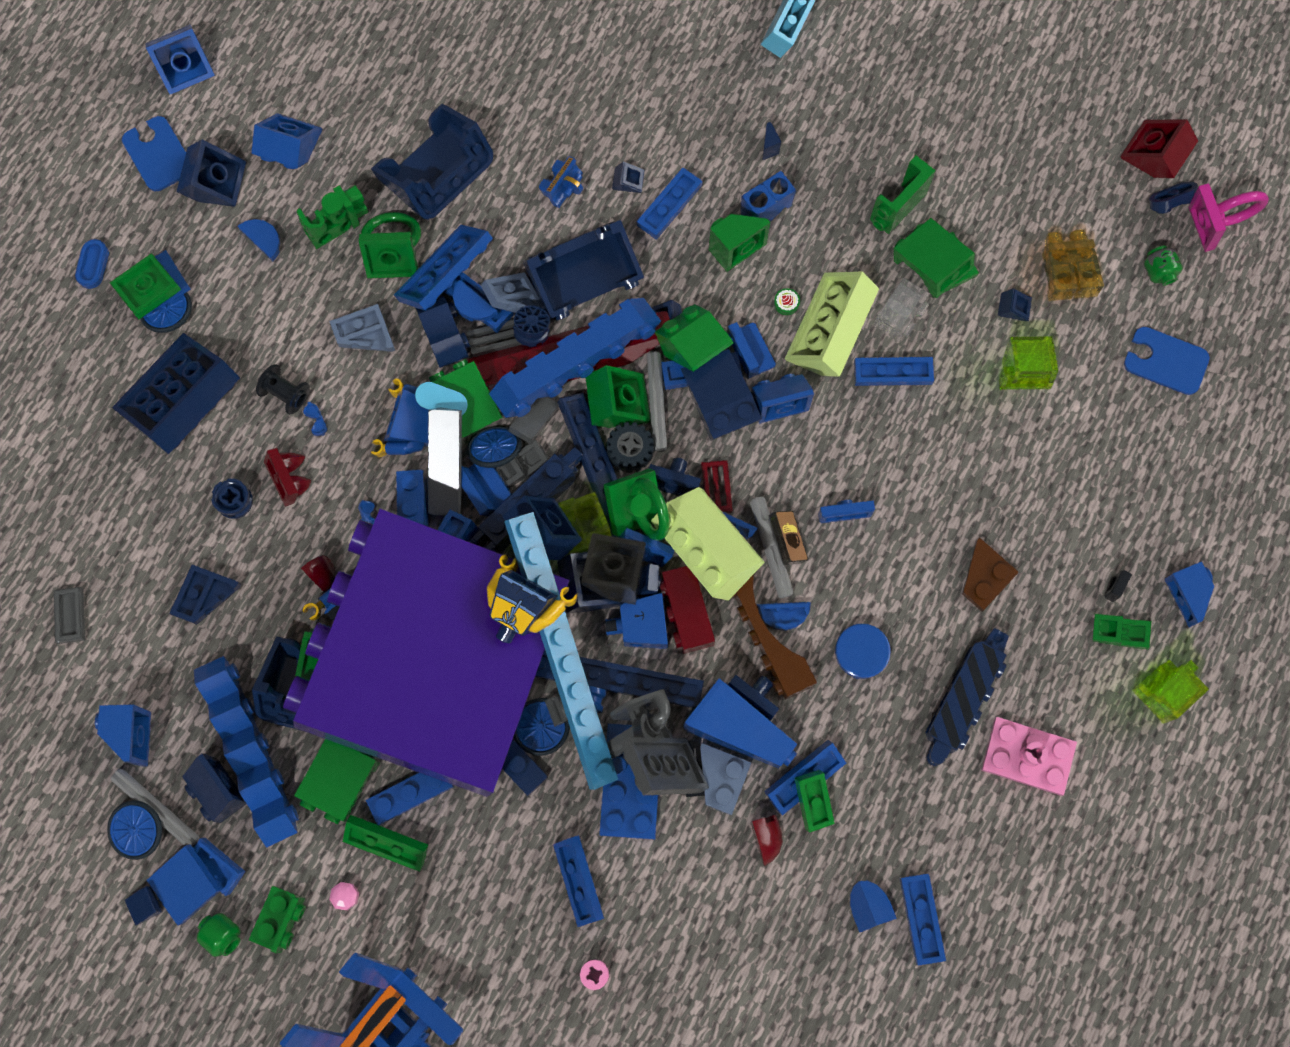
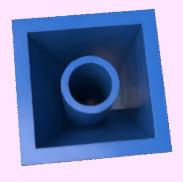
(737, 725)

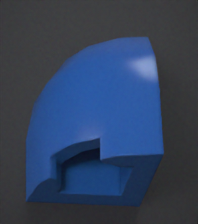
(870, 906)

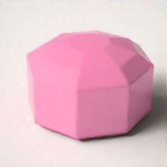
(344, 896)

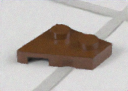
(986, 575)

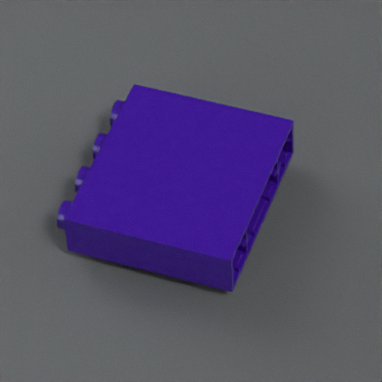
(418, 658)

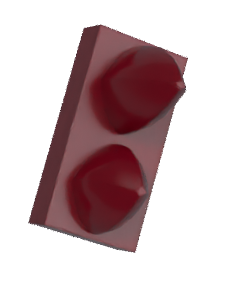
(279, 467)

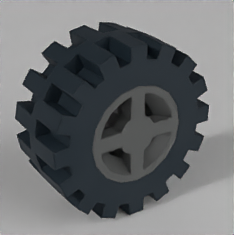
(630, 437)

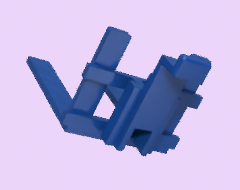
(408, 1031)

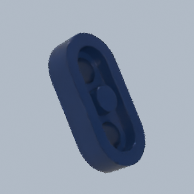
(1176, 195)

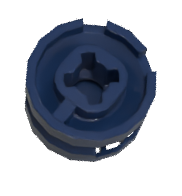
(531, 327)
(232, 498)

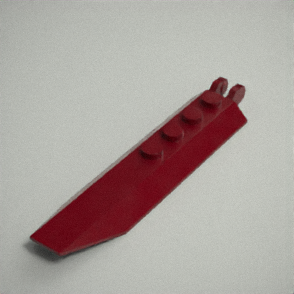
(498, 363)

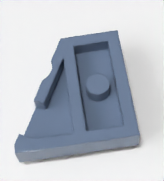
(511, 293)
(363, 330)
(724, 777)

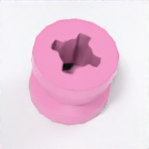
(598, 973)

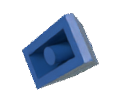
(1192, 591)

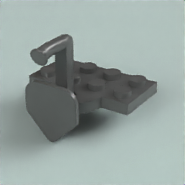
(657, 759)

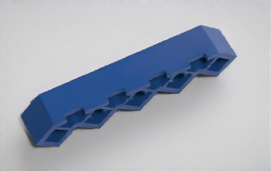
(574, 357)
(246, 751)

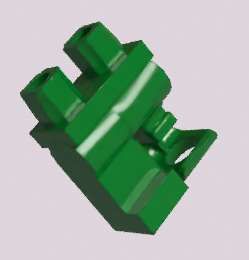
(338, 214)

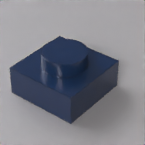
(650, 581)

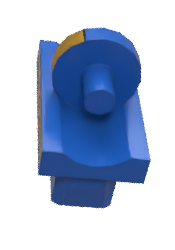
(564, 183)

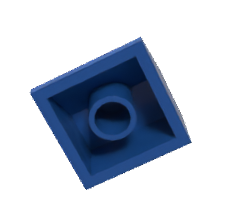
(179, 59)
(285, 140)
(782, 397)
(125, 731)

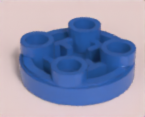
(862, 651)

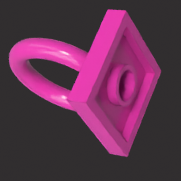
(1210, 216)

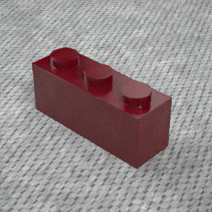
(686, 610)

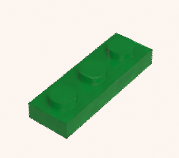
(385, 843)

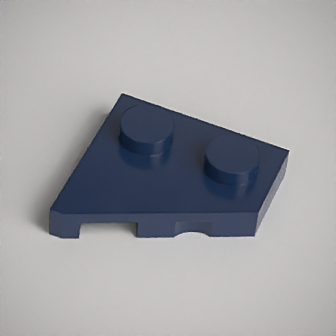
(202, 594)

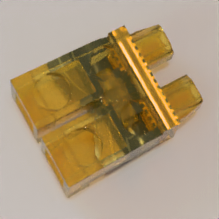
(1071, 266)

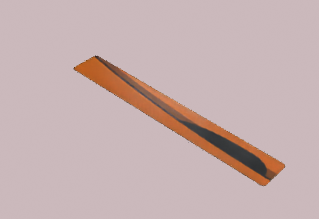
(375, 1019)

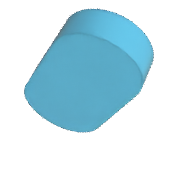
(436, 396)

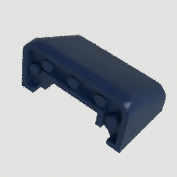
(440, 165)
(584, 269)
(275, 681)

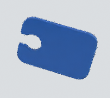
(157, 160)
(1172, 361)

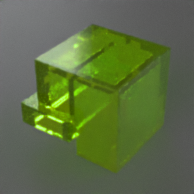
(1029, 363)
(586, 518)
(1171, 690)

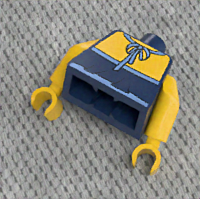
(522, 604)

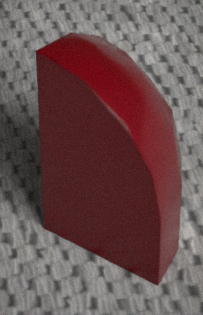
(321, 572)
(768, 837)

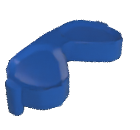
(312, 411)
(365, 509)

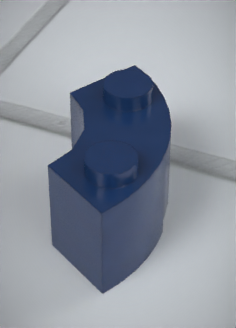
(443, 333)

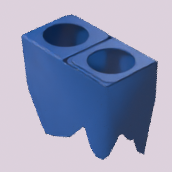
(772, 207)

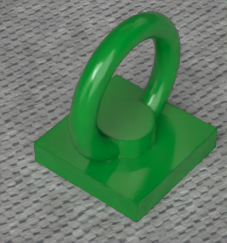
(389, 253)
(635, 502)

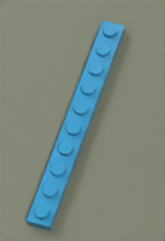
(564, 657)

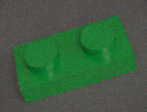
(814, 800)

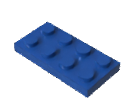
(443, 267)
(624, 808)

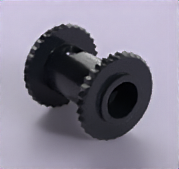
(273, 383)

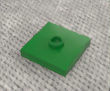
(145, 286)

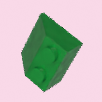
(737, 238)
(692, 338)
(617, 397)

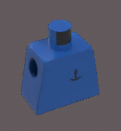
(641, 623)

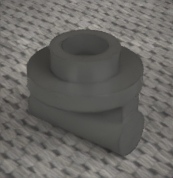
(556, 711)

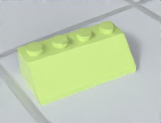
(832, 322)
(710, 544)

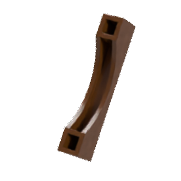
(789, 669)

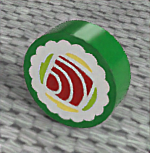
(786, 301)

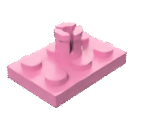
(1029, 756)

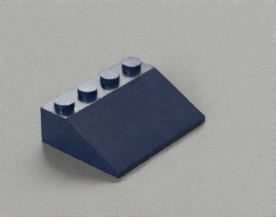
(176, 392)

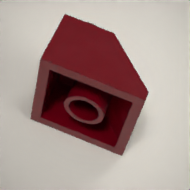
(1161, 147)

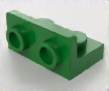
(277, 920)

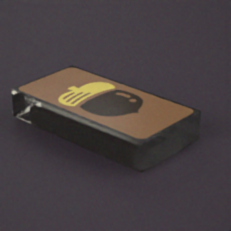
(788, 537)

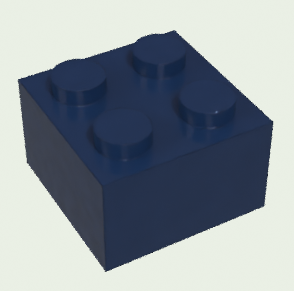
(555, 528)

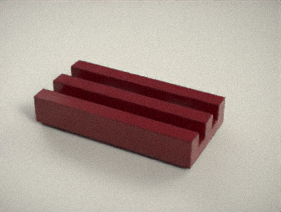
(714, 464)

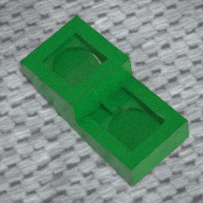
(1122, 632)

